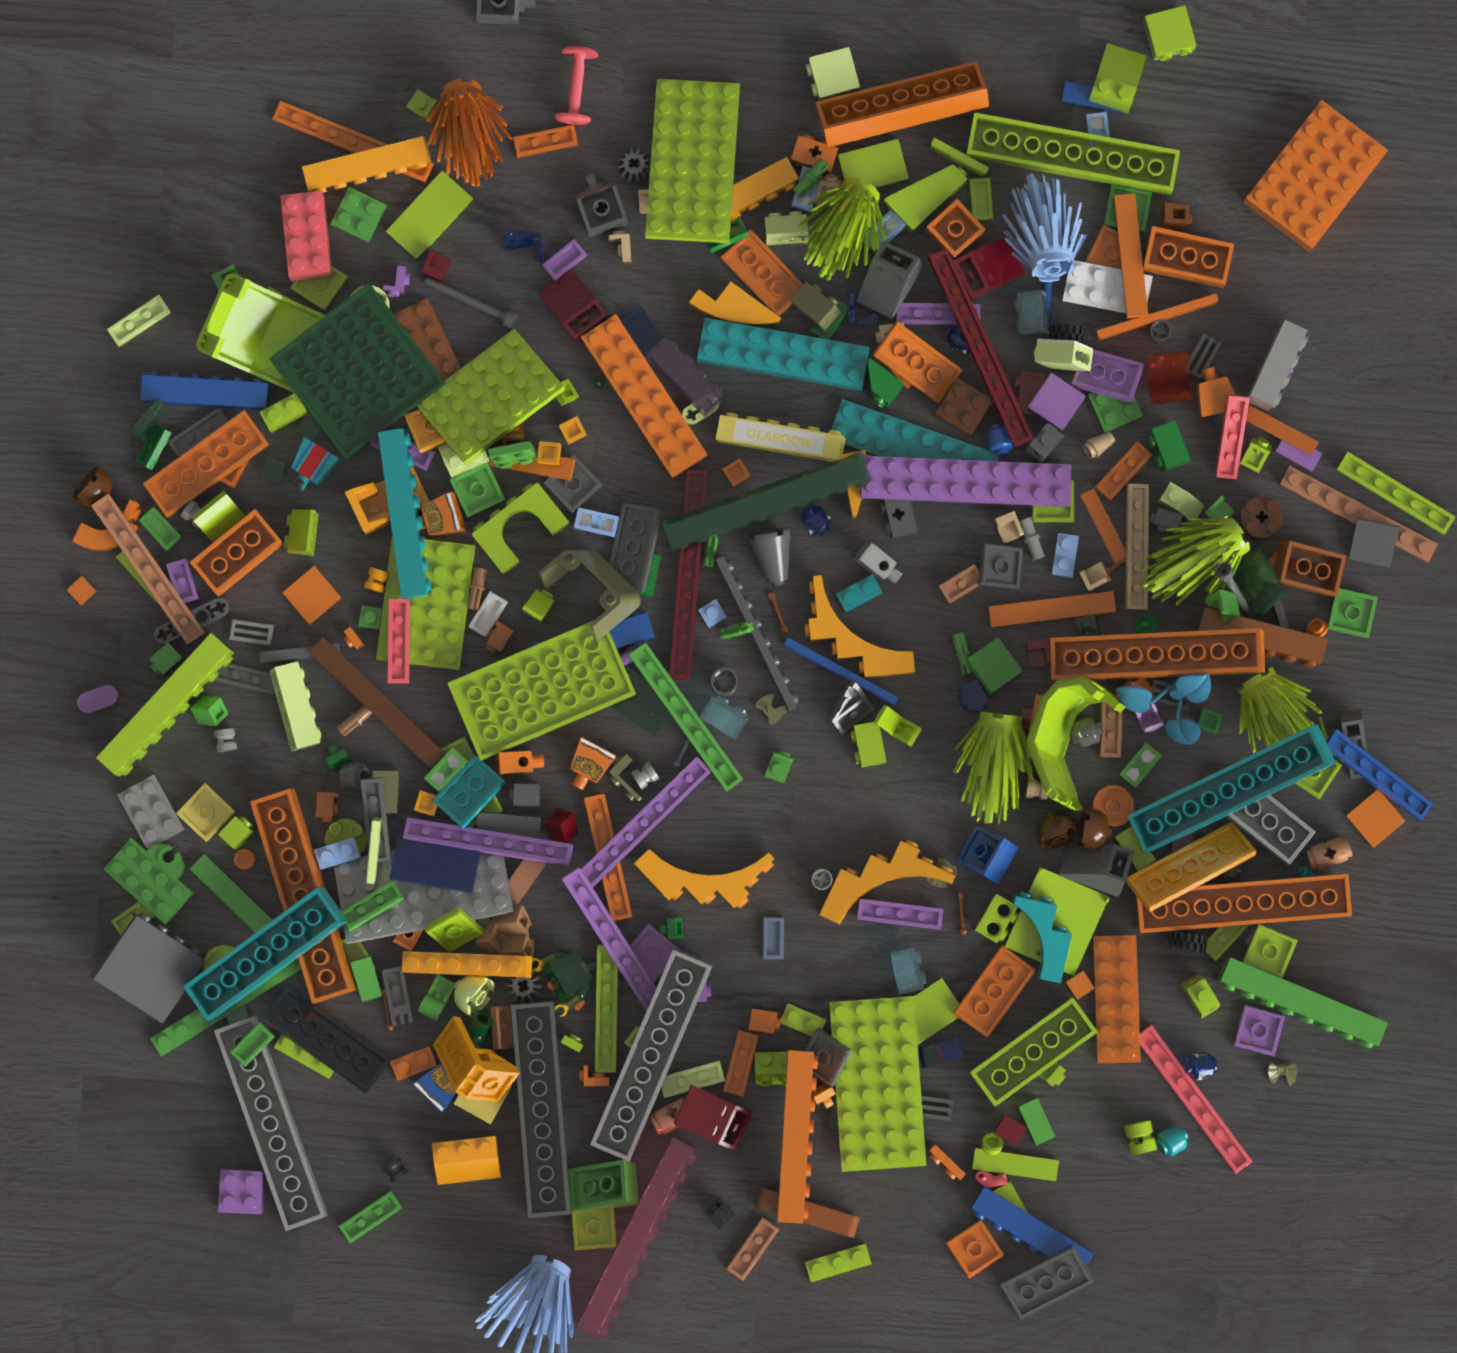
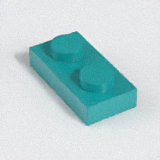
(859, 593)

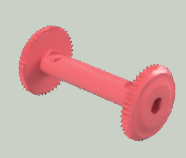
(579, 54)

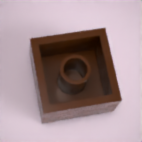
(963, 408)

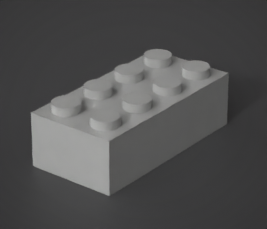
(1275, 368)
(1274, 828)

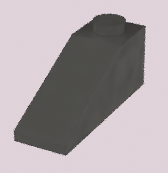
(1354, 729)

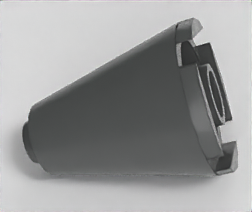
(772, 553)

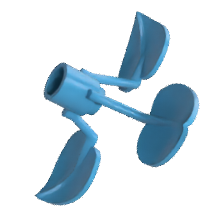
(1194, 687)

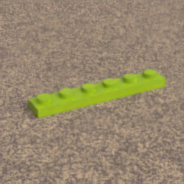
(1395, 493)
(606, 1012)

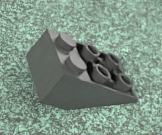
(889, 279)
(1099, 867)

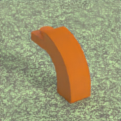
(102, 539)

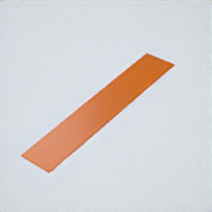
(1281, 430)
(1104, 525)

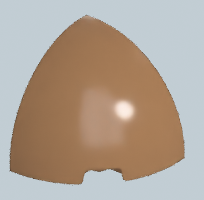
(508, 934)

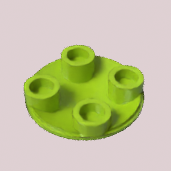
(346, 829)

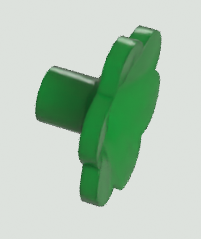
(1145, 625)

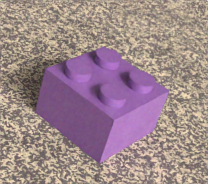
(241, 1191)

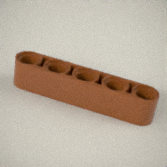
(818, 1215)

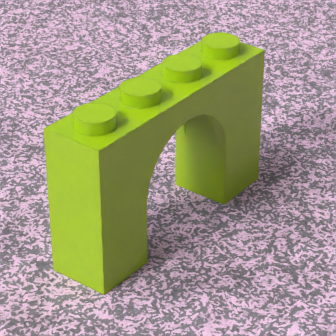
(532, 501)

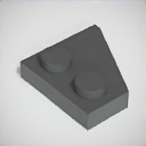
(850, 708)

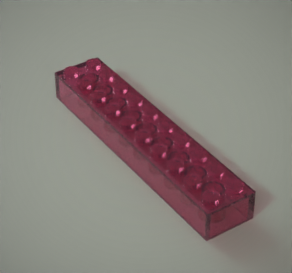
(636, 1238)

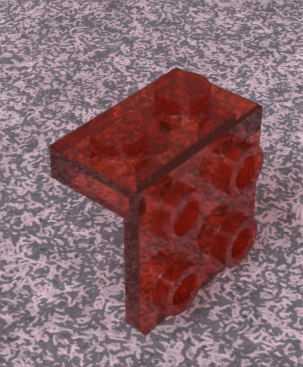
(1169, 378)

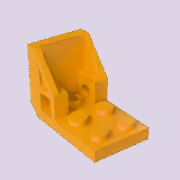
(371, 504)
(472, 1070)

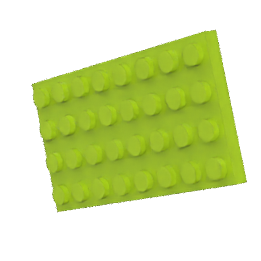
(692, 161)
(540, 690)
(879, 1084)

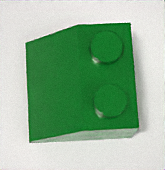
(882, 384)

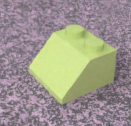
(785, 228)
(454, 463)

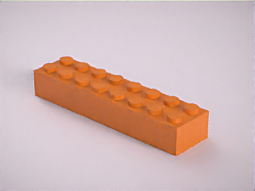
(902, 104)
(644, 396)
(796, 1136)

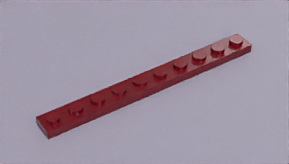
(980, 348)
(687, 584)

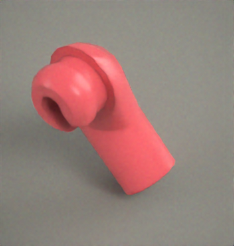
(989, 1180)

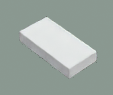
(488, 613)

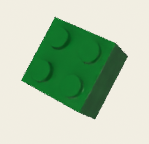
(1168, 447)

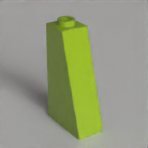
(926, 196)

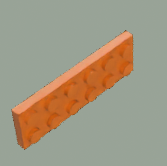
(206, 464)
(1117, 999)

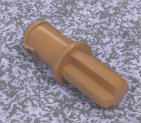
(476, 588)
(354, 720)

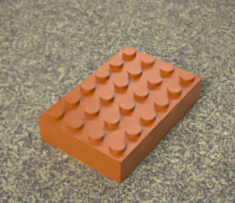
(1315, 176)

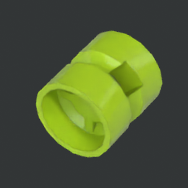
(1140, 1129)

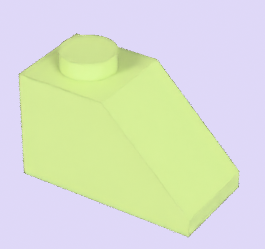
(1180, 501)

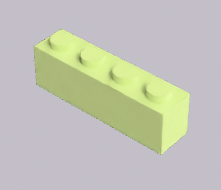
(295, 706)

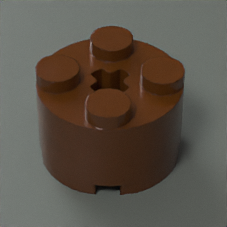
(1267, 508)

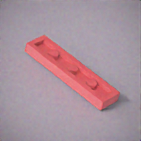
(1232, 436)
(399, 641)

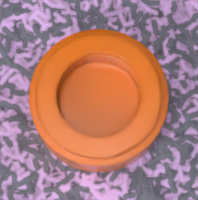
(244, 859)

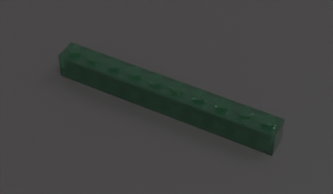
(767, 500)

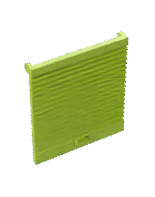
(1077, 909)

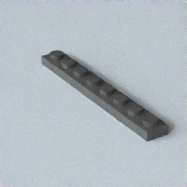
(761, 641)

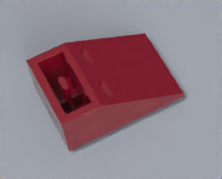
(988, 268)
(573, 305)
(713, 1117)

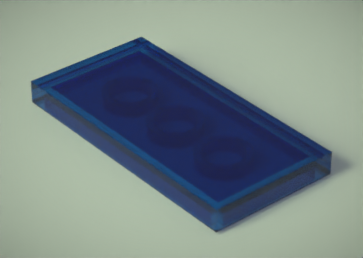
(435, 865)

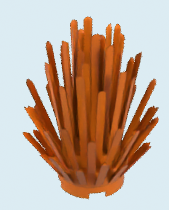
(466, 129)

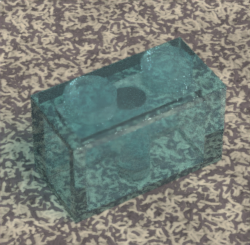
(1032, 313)
(724, 717)
(907, 971)

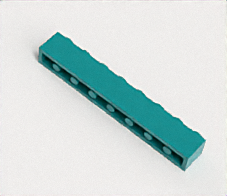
(403, 513)

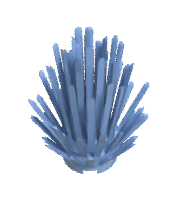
(1047, 241)

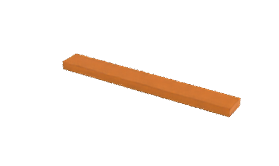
(336, 134)

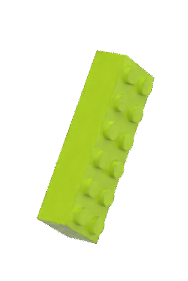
(1033, 1051)

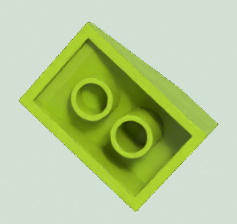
(1117, 78)

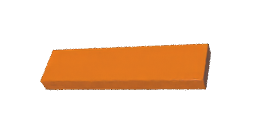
(561, 471)

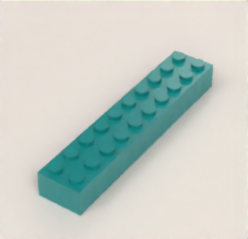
(1231, 789)

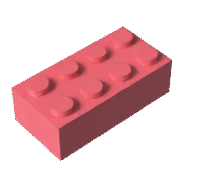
(306, 236)

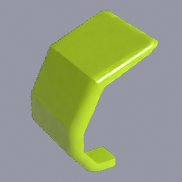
(251, 326)
(1052, 733)

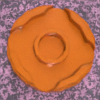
(1115, 803)

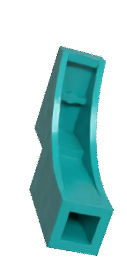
(1054, 940)

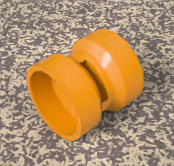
(377, 575)

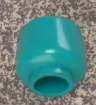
(1171, 1140)

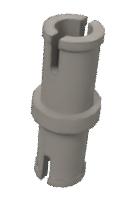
(1031, 539)

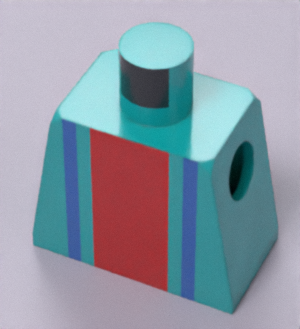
(312, 464)

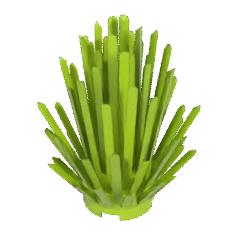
(846, 220)
(1195, 557)
(1273, 708)
(996, 751)

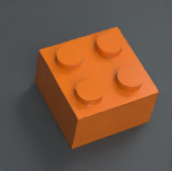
(955, 229)

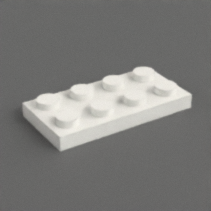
(1098, 287)

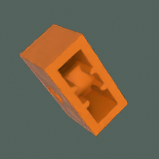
(802, 152)

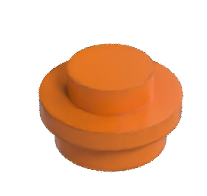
(1317, 627)

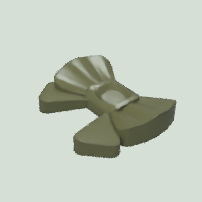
(773, 715)
(938, 883)
(1289, 1070)

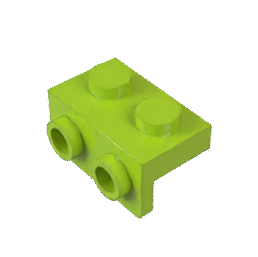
(770, 1068)

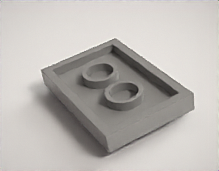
(151, 812)

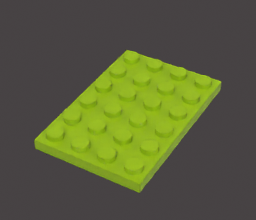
(490, 396)
(441, 617)

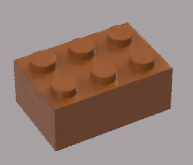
(1309, 568)

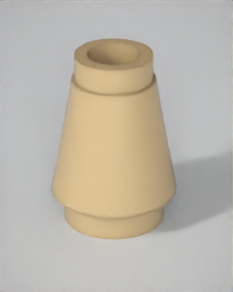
(1097, 445)

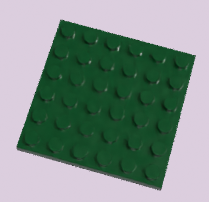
(357, 370)

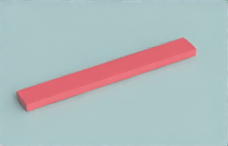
(1193, 1099)

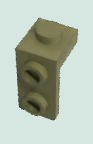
(620, 764)

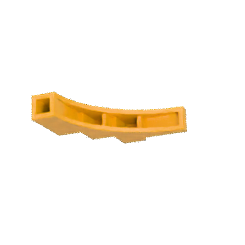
(875, 660)
(905, 863)
(731, 885)

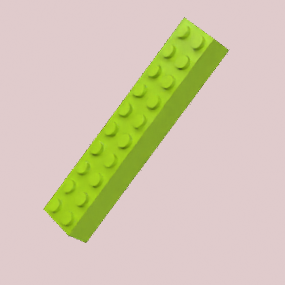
(1070, 154)

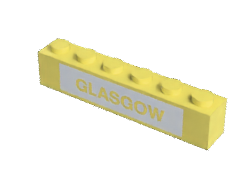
(780, 438)

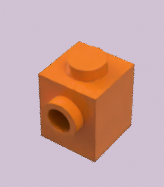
(764, 1022)

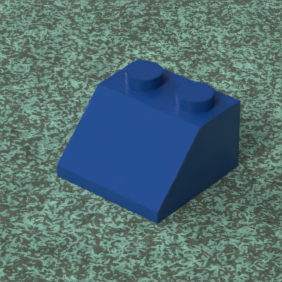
(987, 854)

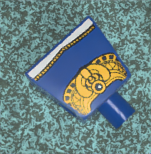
(436, 1087)

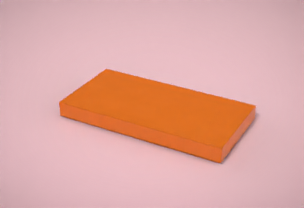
(762, 273)
(917, 362)
(994, 991)

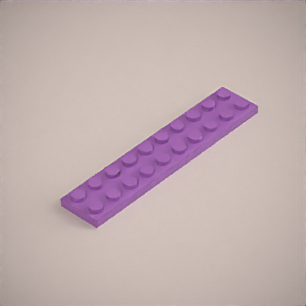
(968, 481)

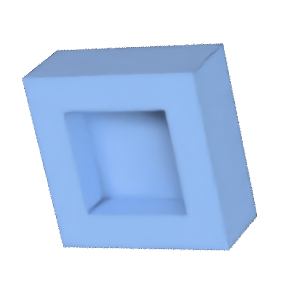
(712, 613)

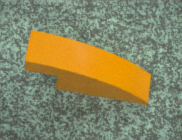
(735, 307)

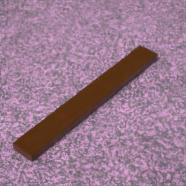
(376, 702)

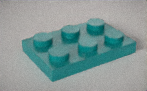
(469, 791)

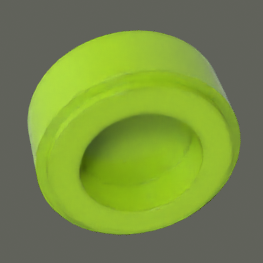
(992, 1144)

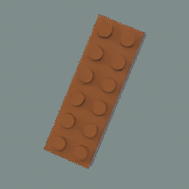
(1278, 641)

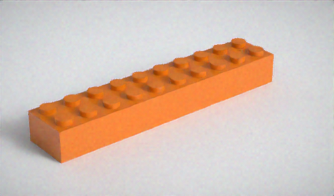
(1158, 654)
(295, 876)
(1250, 904)

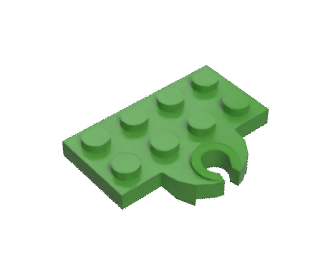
(151, 878)

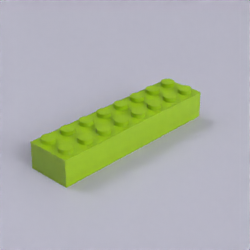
(165, 706)

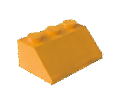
(466, 1160)

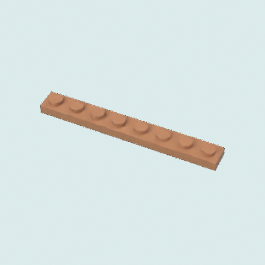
(1351, 510)
(148, 569)

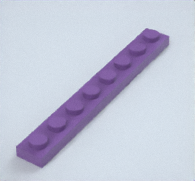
(645, 821)
(489, 842)
(610, 936)

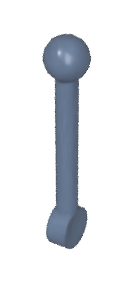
(677, 764)

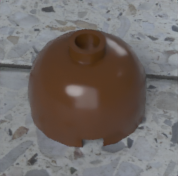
(94, 487)
(1093, 828)
(1056, 830)

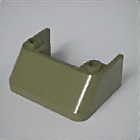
(619, 596)

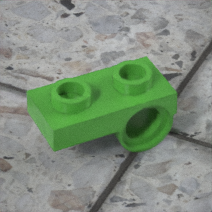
(436, 997)

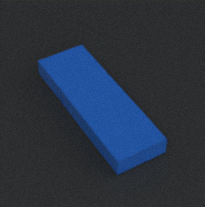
(1079, 95)

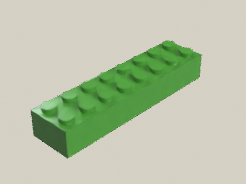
(1301, 1001)

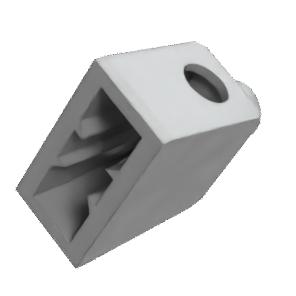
(870, 557)

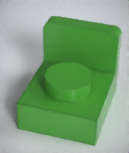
(779, 766)

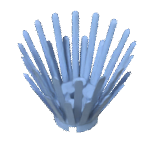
(537, 1284)

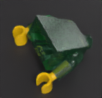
(567, 975)

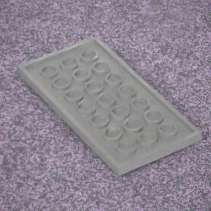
(421, 902)

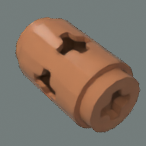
(1341, 853)
(662, 1120)

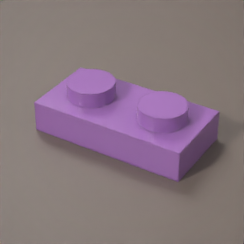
(182, 580)

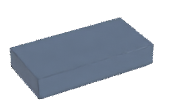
(773, 938)

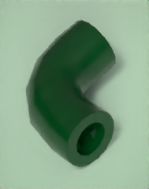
(478, 1028)

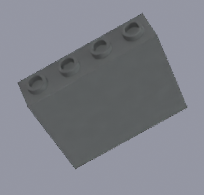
(149, 967)

